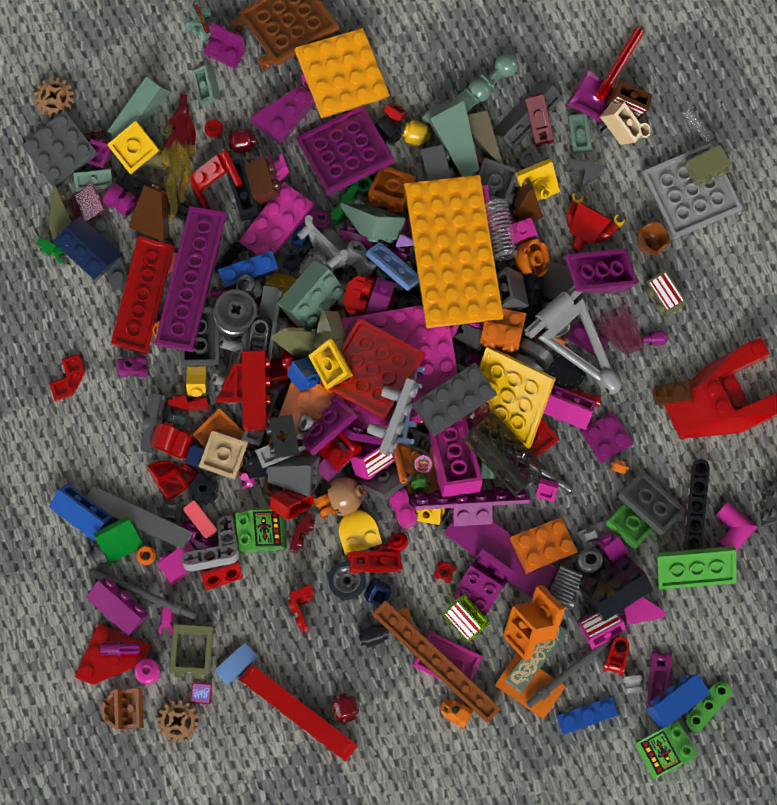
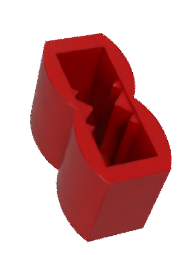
(171, 440)
(290, 503)

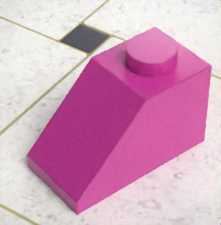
(642, 611)

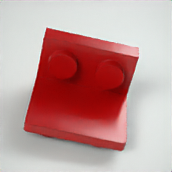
(280, 366)
(304, 597)

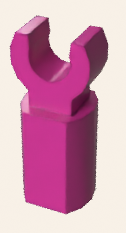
(166, 619)

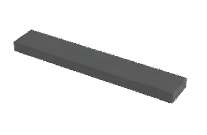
(140, 518)

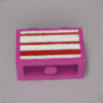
(370, 461)
(599, 632)

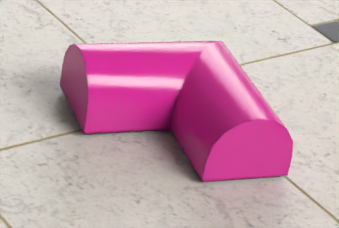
(739, 525)

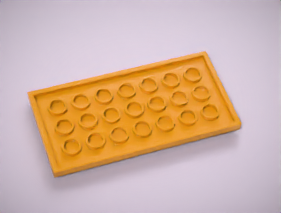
(453, 251)

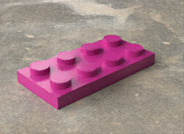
(276, 222)

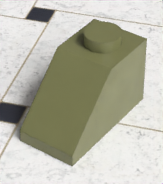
(329, 328)

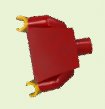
(589, 224)

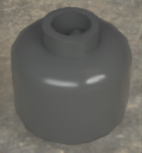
(590, 567)

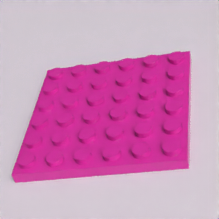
(410, 326)

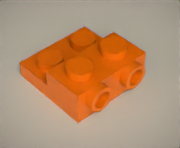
(389, 189)
(504, 332)

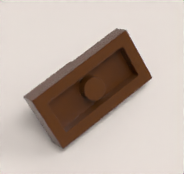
(673, 393)

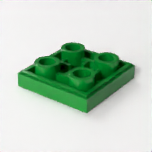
(118, 539)

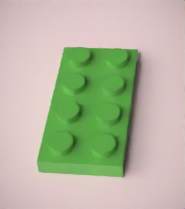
(696, 567)

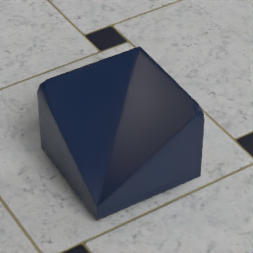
(194, 456)
(377, 592)

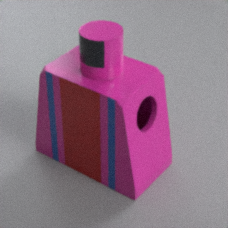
(522, 231)

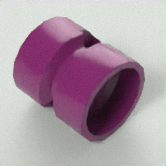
(121, 200)

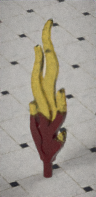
(175, 147)

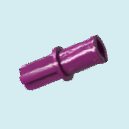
(119, 648)

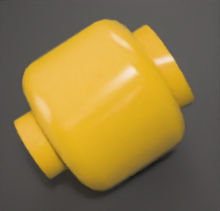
(416, 133)

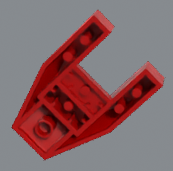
(718, 399)

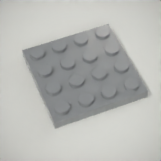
(683, 203)

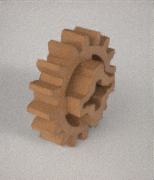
(63, 91)
(185, 716)

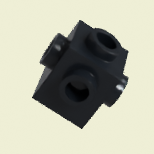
(198, 485)

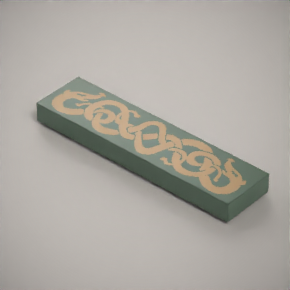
(527, 669)

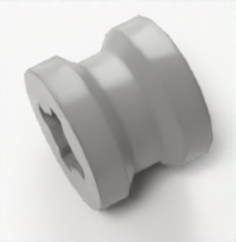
(633, 684)

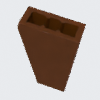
(152, 213)

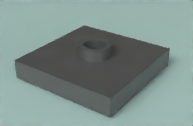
(384, 482)

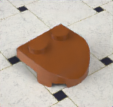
(124, 709)

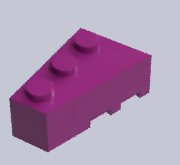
(284, 115)

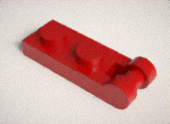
(375, 561)

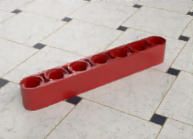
(298, 712)

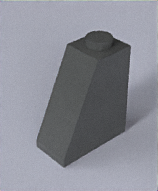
(296, 474)

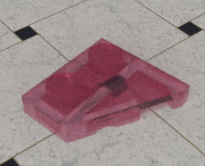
(622, 333)

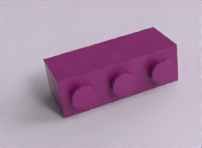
(117, 605)

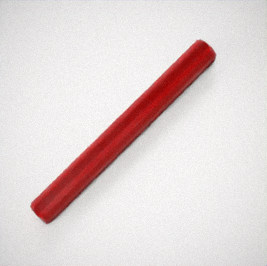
(619, 64)

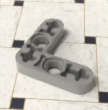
(223, 549)

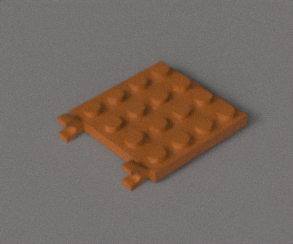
(284, 26)

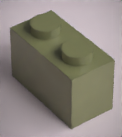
(708, 165)

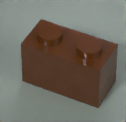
(262, 180)

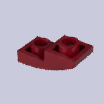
(304, 527)

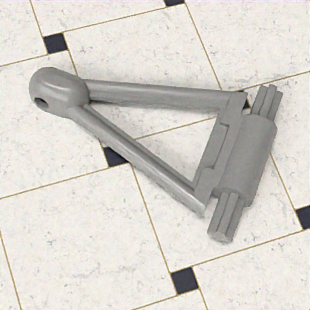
(555, 318)

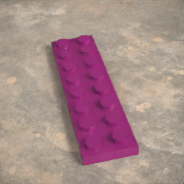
(191, 279)

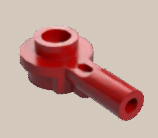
(397, 543)

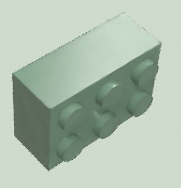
(310, 294)

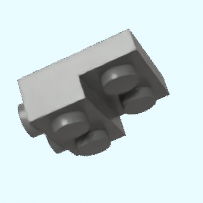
(500, 180)

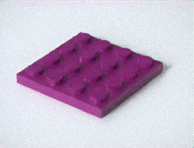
(345, 150)

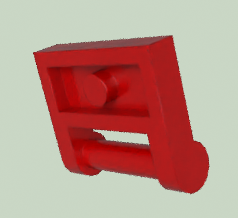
(336, 455)

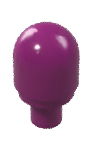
(657, 338)

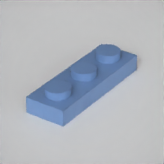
(393, 266)

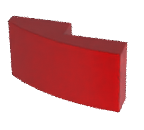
(181, 403)

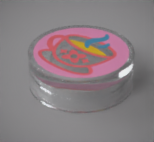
(423, 464)

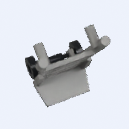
(329, 244)

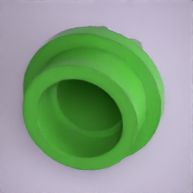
(420, 483)

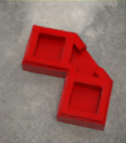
(67, 386)

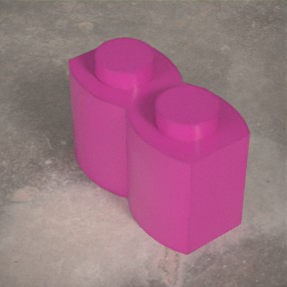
(404, 511)

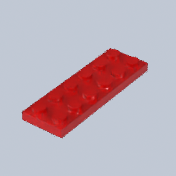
(142, 295)

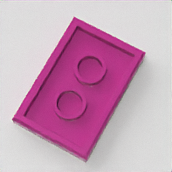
(461, 657)

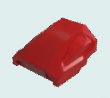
(358, 294)

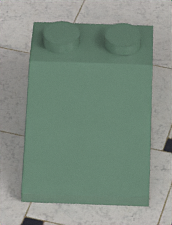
(374, 222)

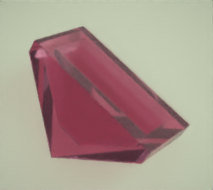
(478, 416)

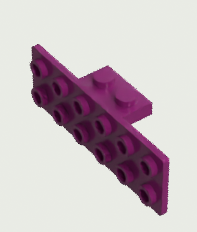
(469, 508)
(494, 550)

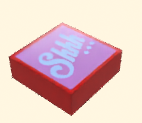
(201, 693)

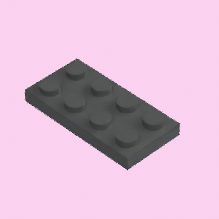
(454, 399)

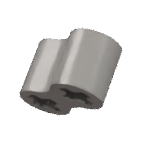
(359, 260)

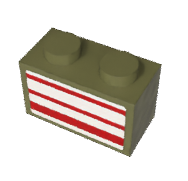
(665, 294)

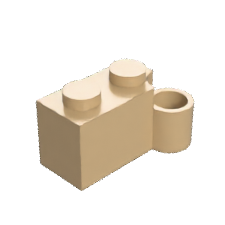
(624, 124)

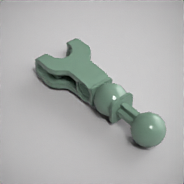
(479, 89)

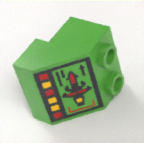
(260, 531)
(665, 750)

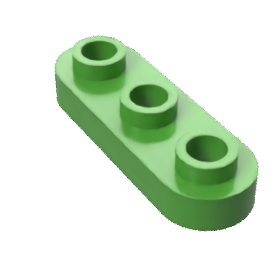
(703, 714)

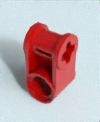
(617, 658)

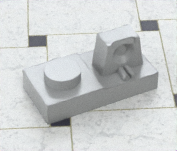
(590, 535)

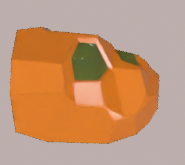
(456, 712)

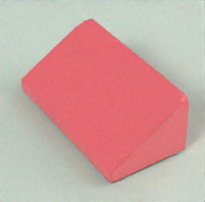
(200, 520)

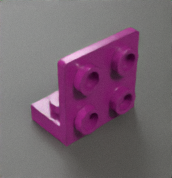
(225, 46)
(480, 586)

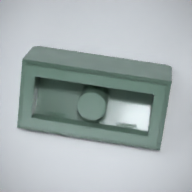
(206, 84)

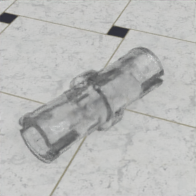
(698, 126)

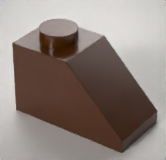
(526, 203)

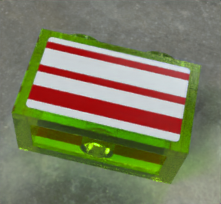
(466, 618)

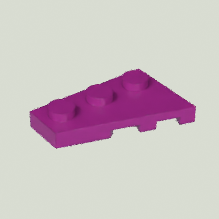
(333, 421)

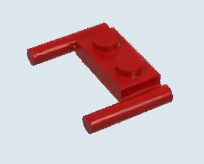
(211, 172)

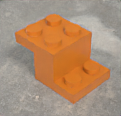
(534, 622)

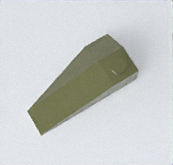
(296, 341)

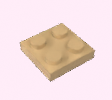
(223, 455)

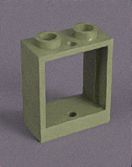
(198, 673)

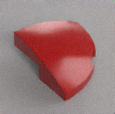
(166, 474)

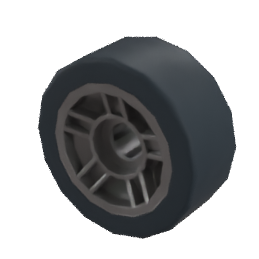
(343, 590)

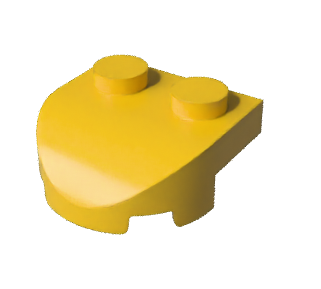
(358, 531)

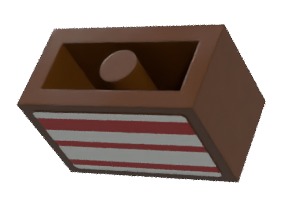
(635, 98)

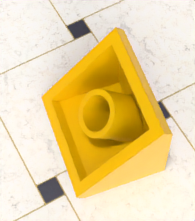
(330, 364)

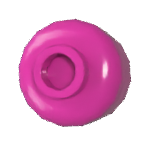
(147, 671)

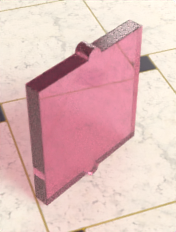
(86, 204)

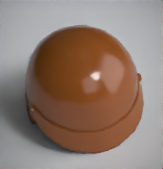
(653, 238)

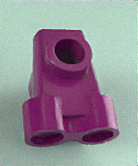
(133, 366)

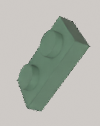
(579, 133)
(99, 178)

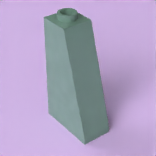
(140, 106)
(455, 135)

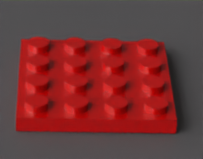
(375, 362)

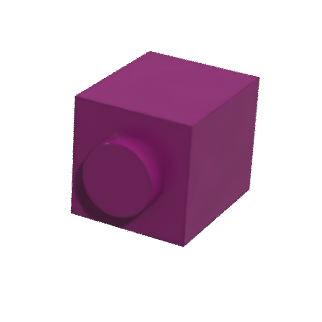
(612, 546)

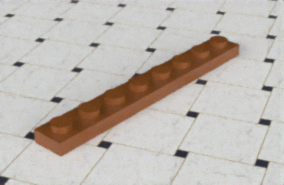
(436, 661)

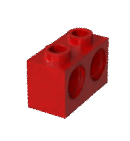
(221, 575)

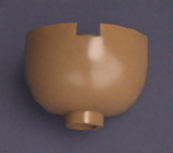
(345, 495)

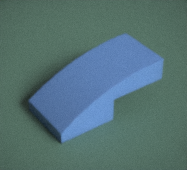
(235, 664)

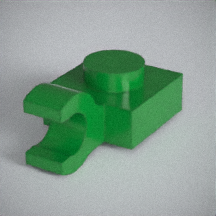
(49, 248)

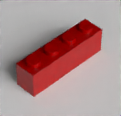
(254, 390)

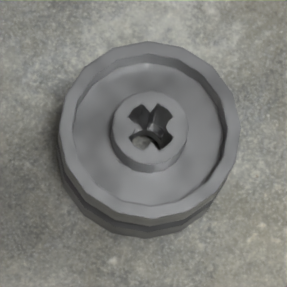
(243, 318)
(533, 355)

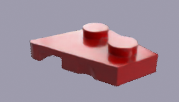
(232, 386)

